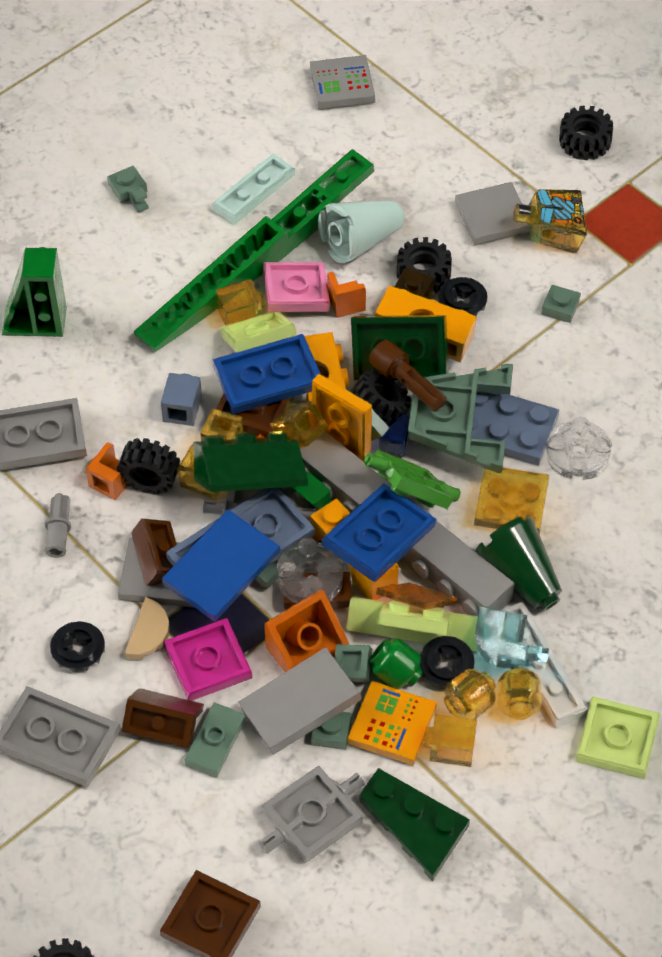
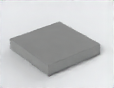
(490, 213)

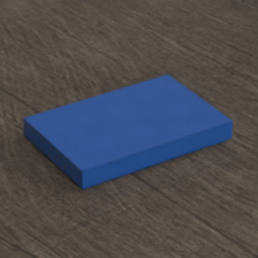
(266, 373)
(379, 532)
(221, 565)

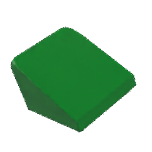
(315, 492)

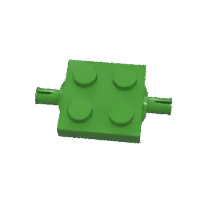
(412, 480)

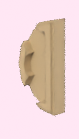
(149, 631)

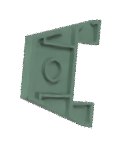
(452, 425)

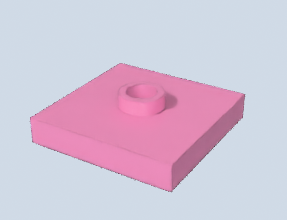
(296, 287)

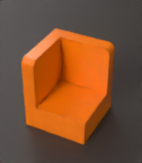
(346, 297)
(103, 473)

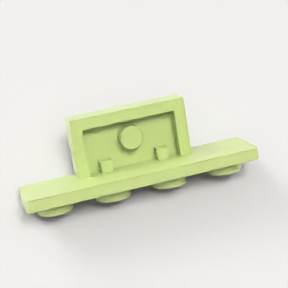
(408, 622)

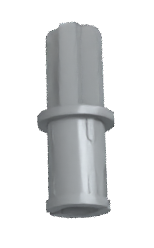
(58, 526)

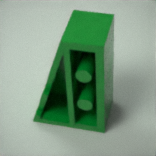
(37, 296)

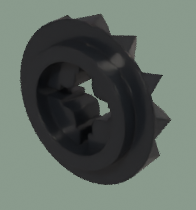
(465, 288)
(87, 635)
(450, 648)

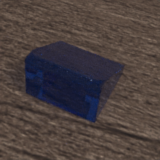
(396, 437)

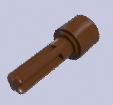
(394, 364)

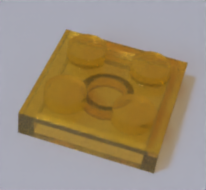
(510, 496)

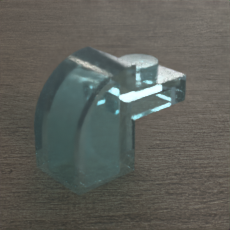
(501, 642)

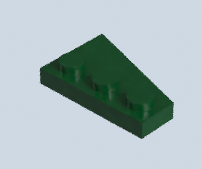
(416, 820)

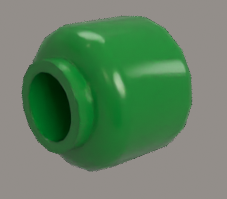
(396, 663)

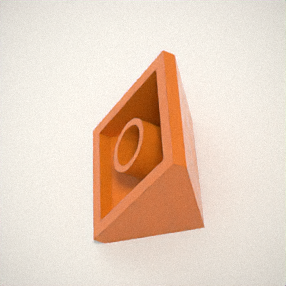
(303, 631)

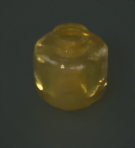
(519, 693)
(470, 694)

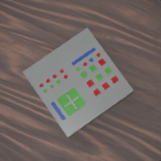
(342, 82)

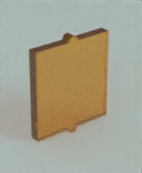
(416, 595)

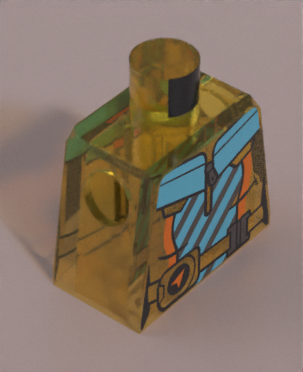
(554, 218)

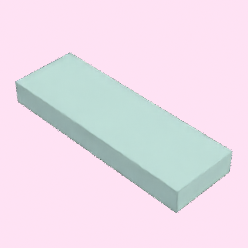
(253, 189)

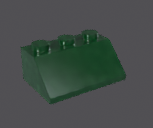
(248, 462)

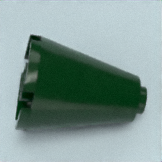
(522, 558)

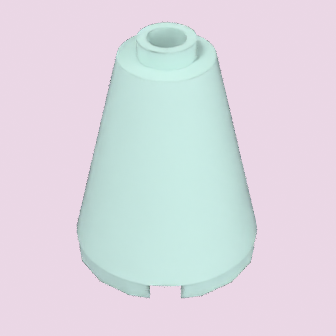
(357, 226)

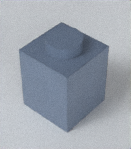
(181, 399)

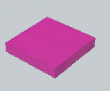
(208, 659)

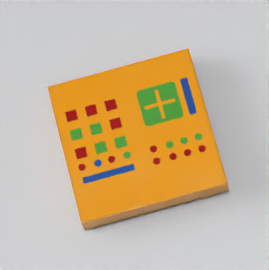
(392, 723)

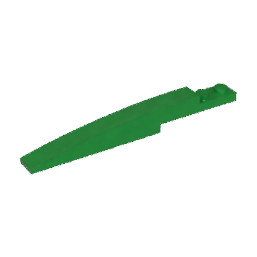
(265, 242)

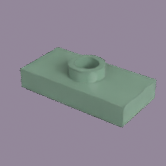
(215, 739)

